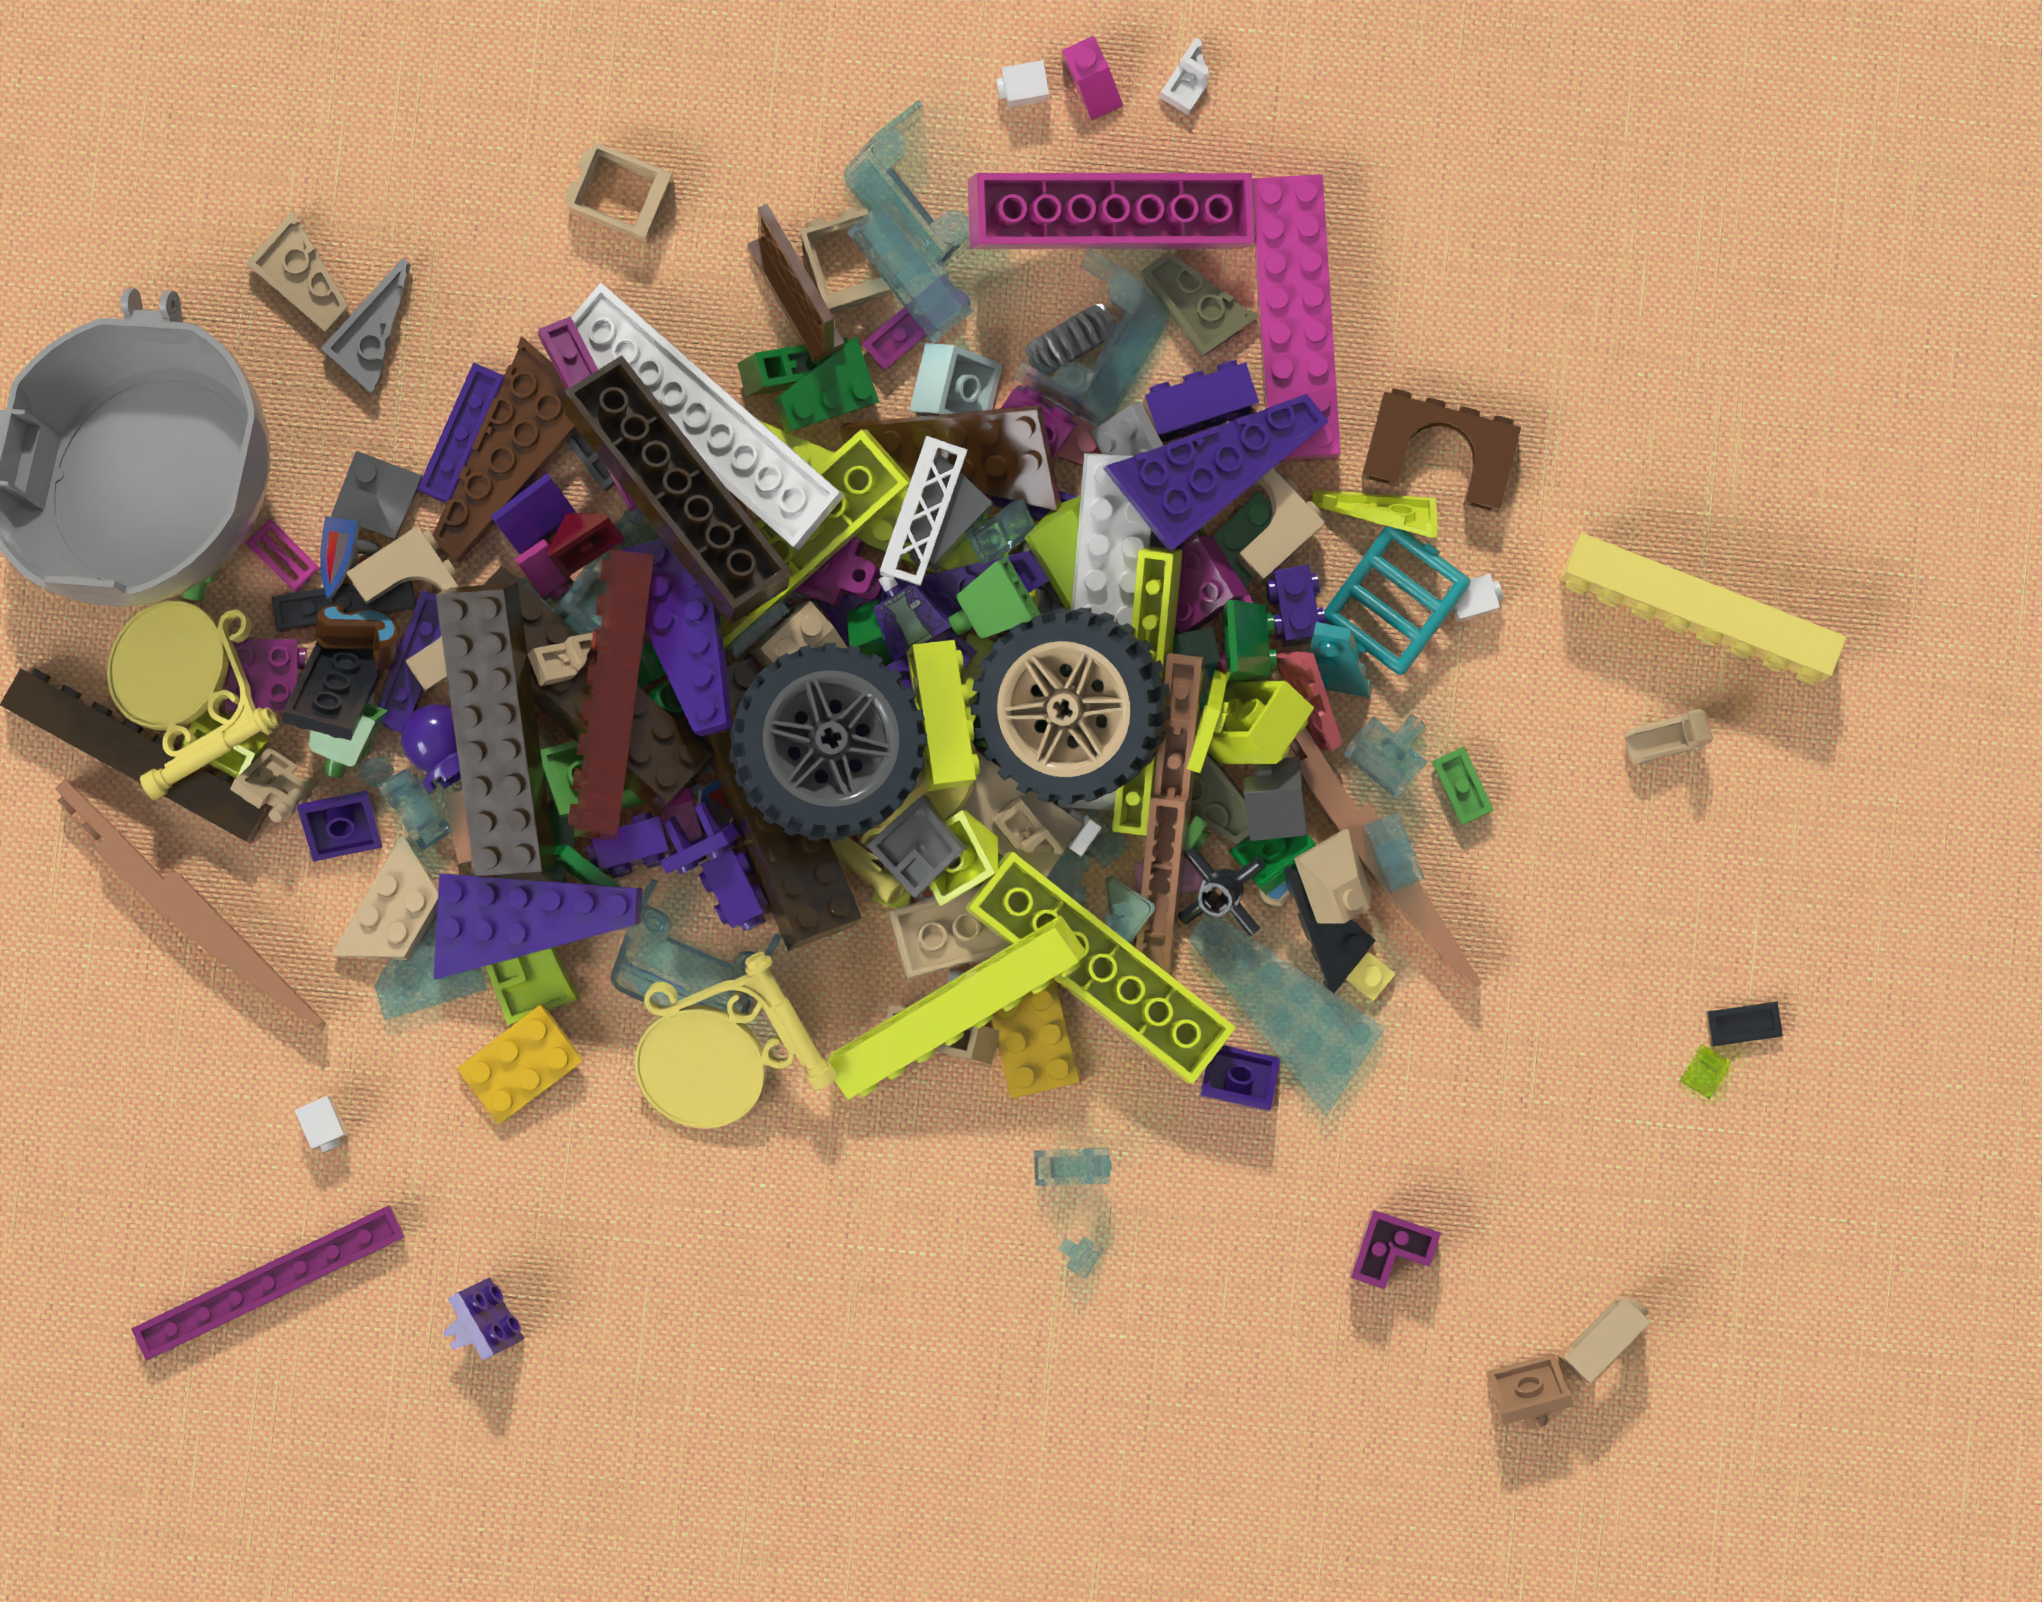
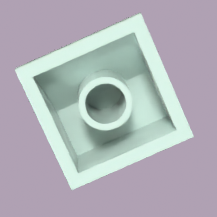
(954, 381)

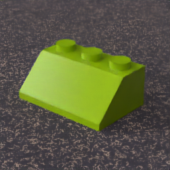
(1055, 545)

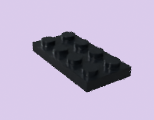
(332, 691)

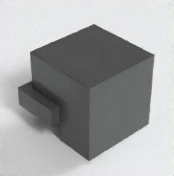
(1276, 801)

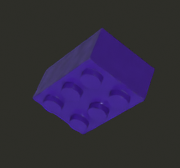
(1201, 401)

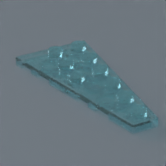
(1302, 1021)

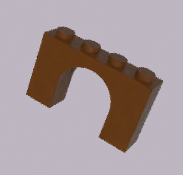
(1490, 442)

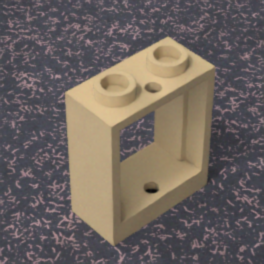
(653, 204)
(851, 296)
(1605, 1338)

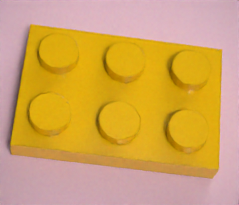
(1035, 1044)
(520, 1064)

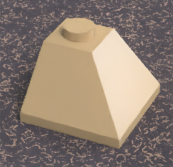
(1334, 879)

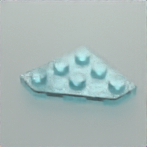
(410, 986)

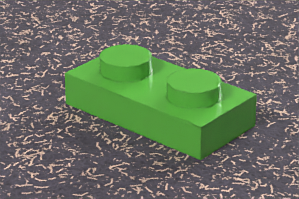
(1462, 786)

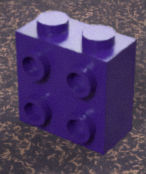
(1294, 595)
(635, 845)
(736, 889)

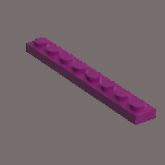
(268, 1282)

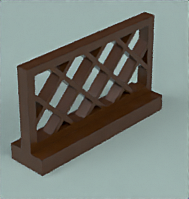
(794, 288)

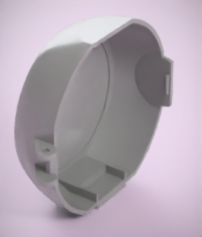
(130, 458)

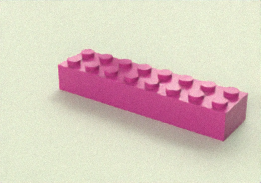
(1110, 211)
(1296, 303)

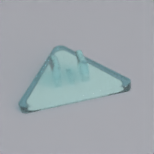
(1126, 909)

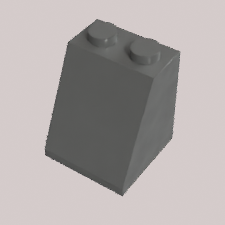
(965, 511)

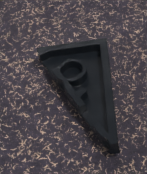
(1334, 945)

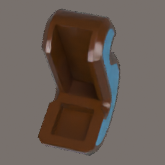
(359, 630)

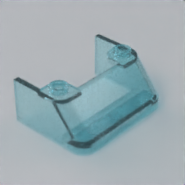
(874, 180)
(1099, 391)
(653, 957)

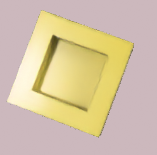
(1370, 976)

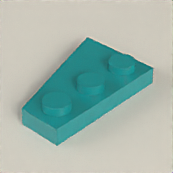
(1339, 661)

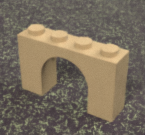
(1290, 527)
(402, 561)

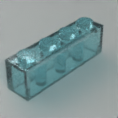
(910, 270)

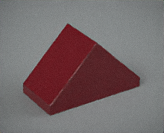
(582, 540)

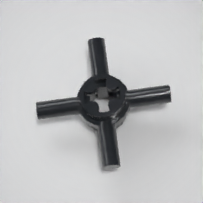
(1231, 887)

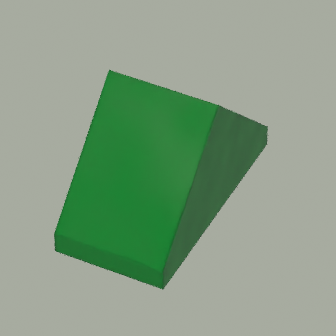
(866, 632)

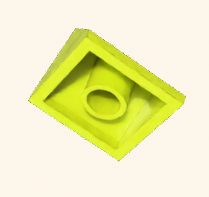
(973, 865)

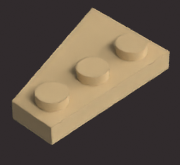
(298, 274)

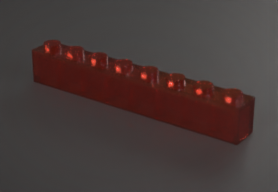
(613, 695)

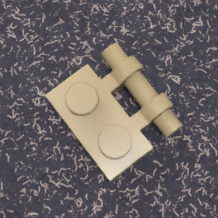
(265, 777)

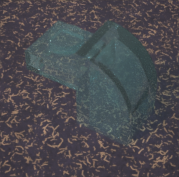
(416, 808)
(1072, 1166)

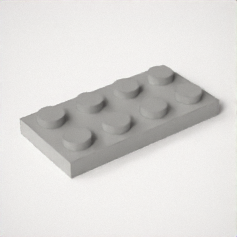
(1128, 435)

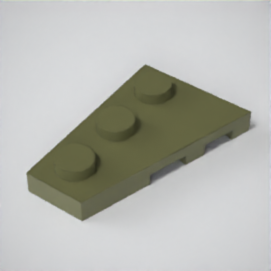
(1197, 306)
(1219, 801)

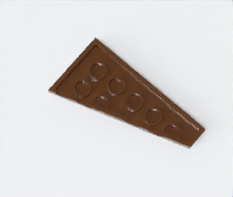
(1004, 448)
(510, 450)

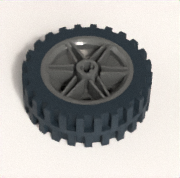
(787, 787)

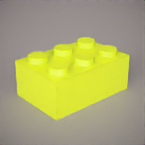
(1259, 722)

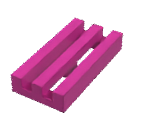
(304, 577)

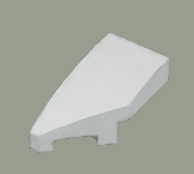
(1187, 81)
(1085, 834)

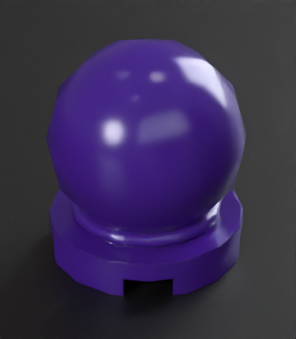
(431, 745)

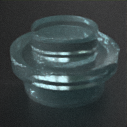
(375, 771)

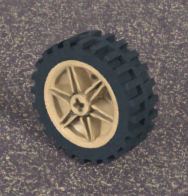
(1130, 701)

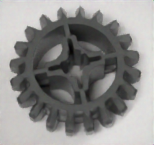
(1071, 339)

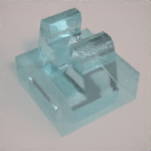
(1082, 1255)

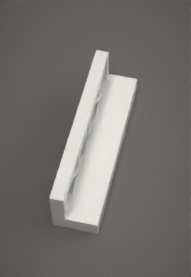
(910, 507)

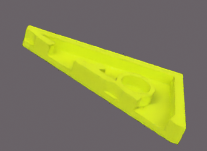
(1397, 511)
(1210, 722)

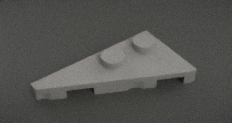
(365, 336)

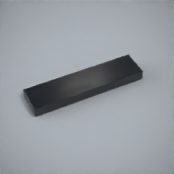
(302, 608)

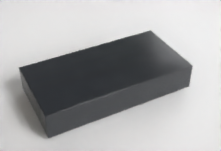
(1744, 1024)

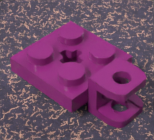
(843, 574)

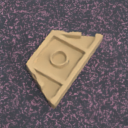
(393, 910)

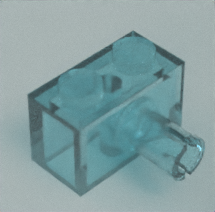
(1387, 754)

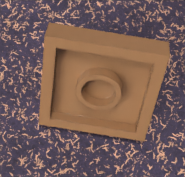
(1530, 1390)

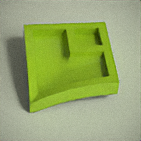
(531, 981)

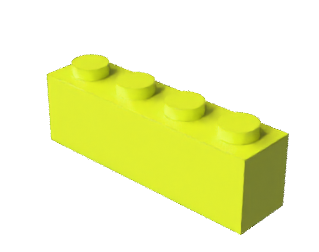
(943, 699)

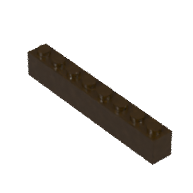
(128, 751)

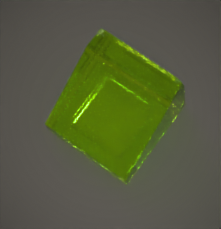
(1705, 1071)

